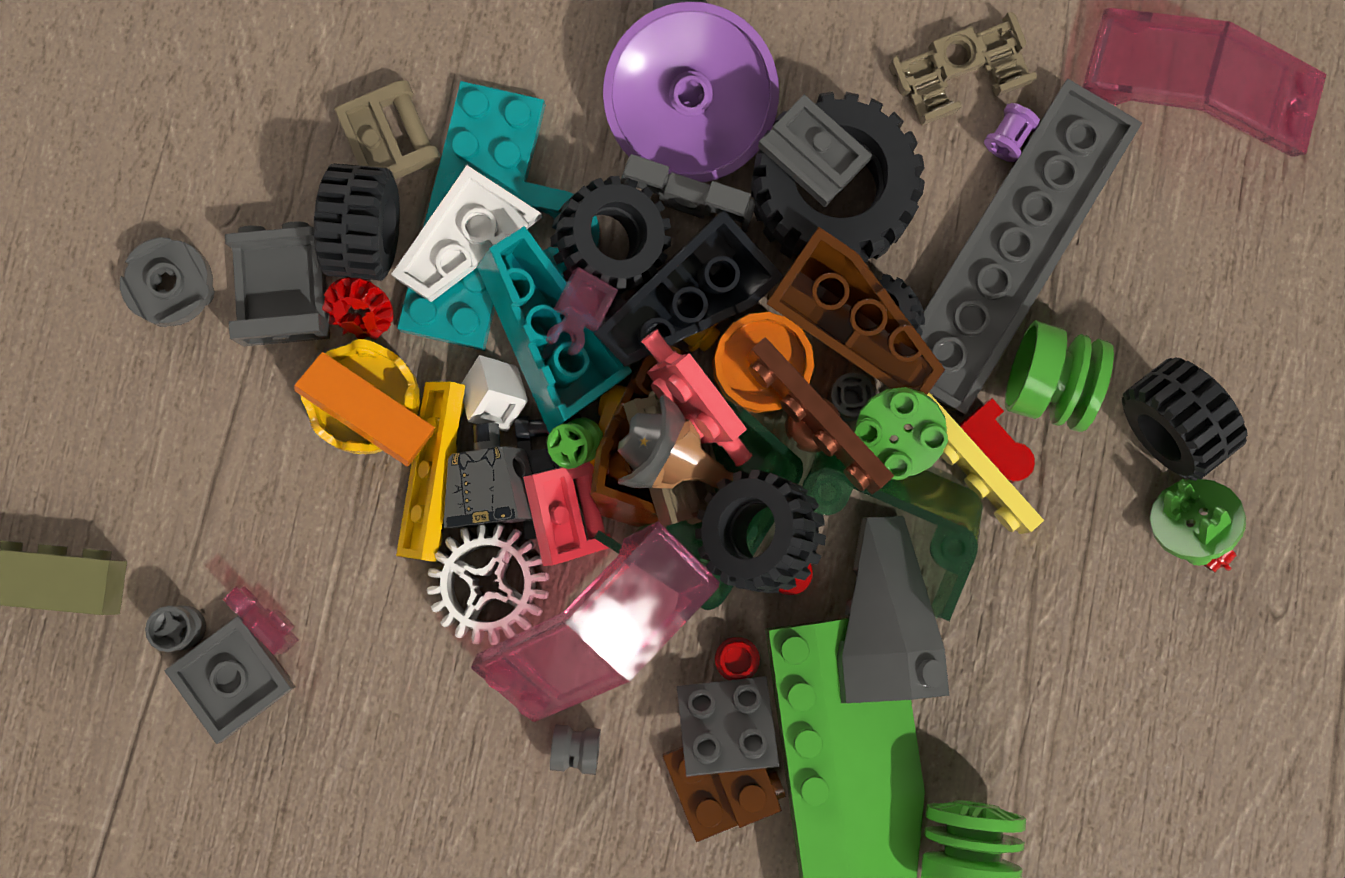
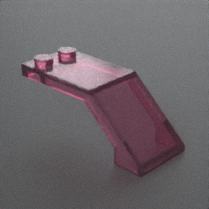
(1206, 69)
(605, 631)

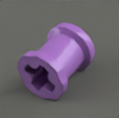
(1012, 132)

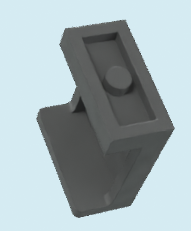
(277, 286)

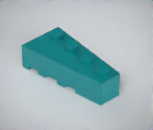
(524, 294)

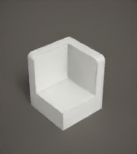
(493, 393)

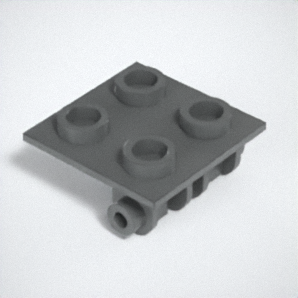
(727, 726)

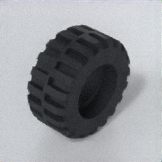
(891, 165)

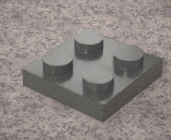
(229, 679)

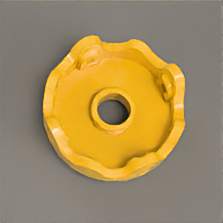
(379, 368)

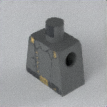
(487, 482)

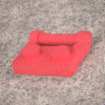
(558, 513)

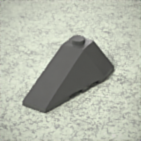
(891, 631)

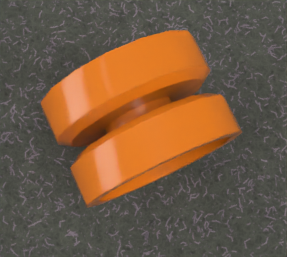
(733, 348)

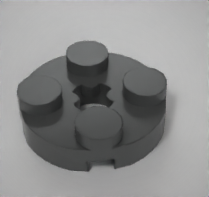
(190, 291)

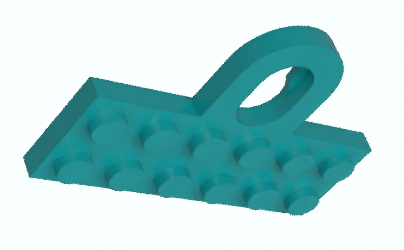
(497, 138)

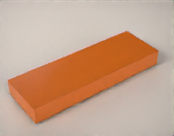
(364, 409)

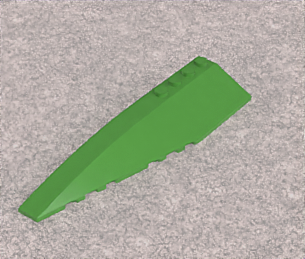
(845, 764)

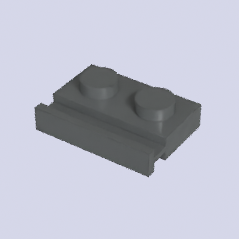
(814, 150)

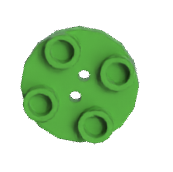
(915, 448)
(1211, 534)

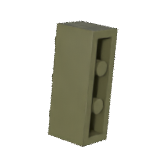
(61, 581)

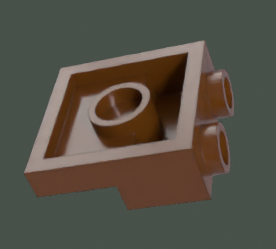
(723, 799)

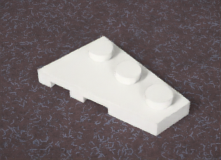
(460, 233)

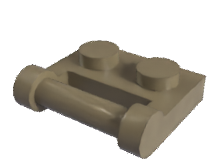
(373, 137)

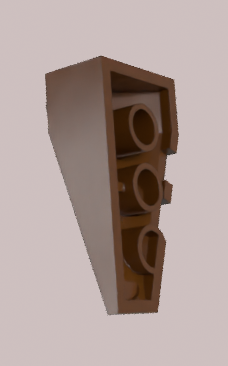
(849, 310)
(612, 499)

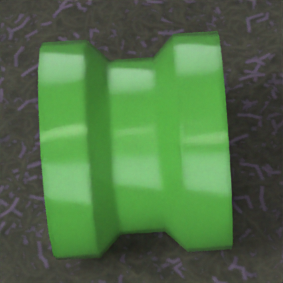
(566, 449)

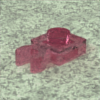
(583, 305)
(268, 626)

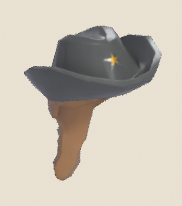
(666, 451)

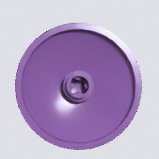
(691, 90)

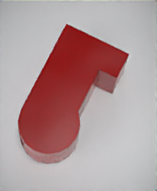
(1010, 457)

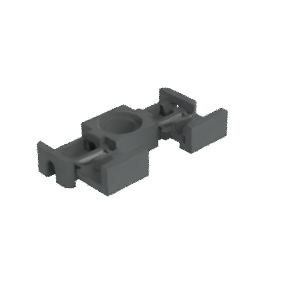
(688, 194)

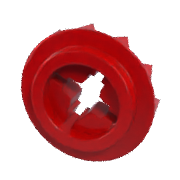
(359, 295)

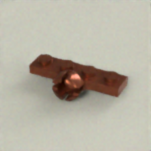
(815, 420)

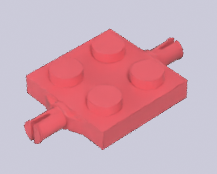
(697, 397)

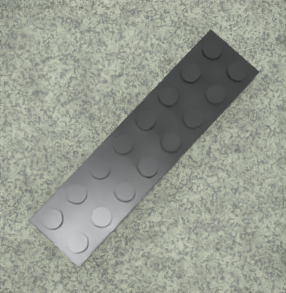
(1021, 239)

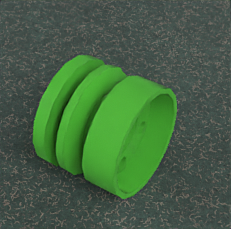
(1066, 378)
(972, 841)

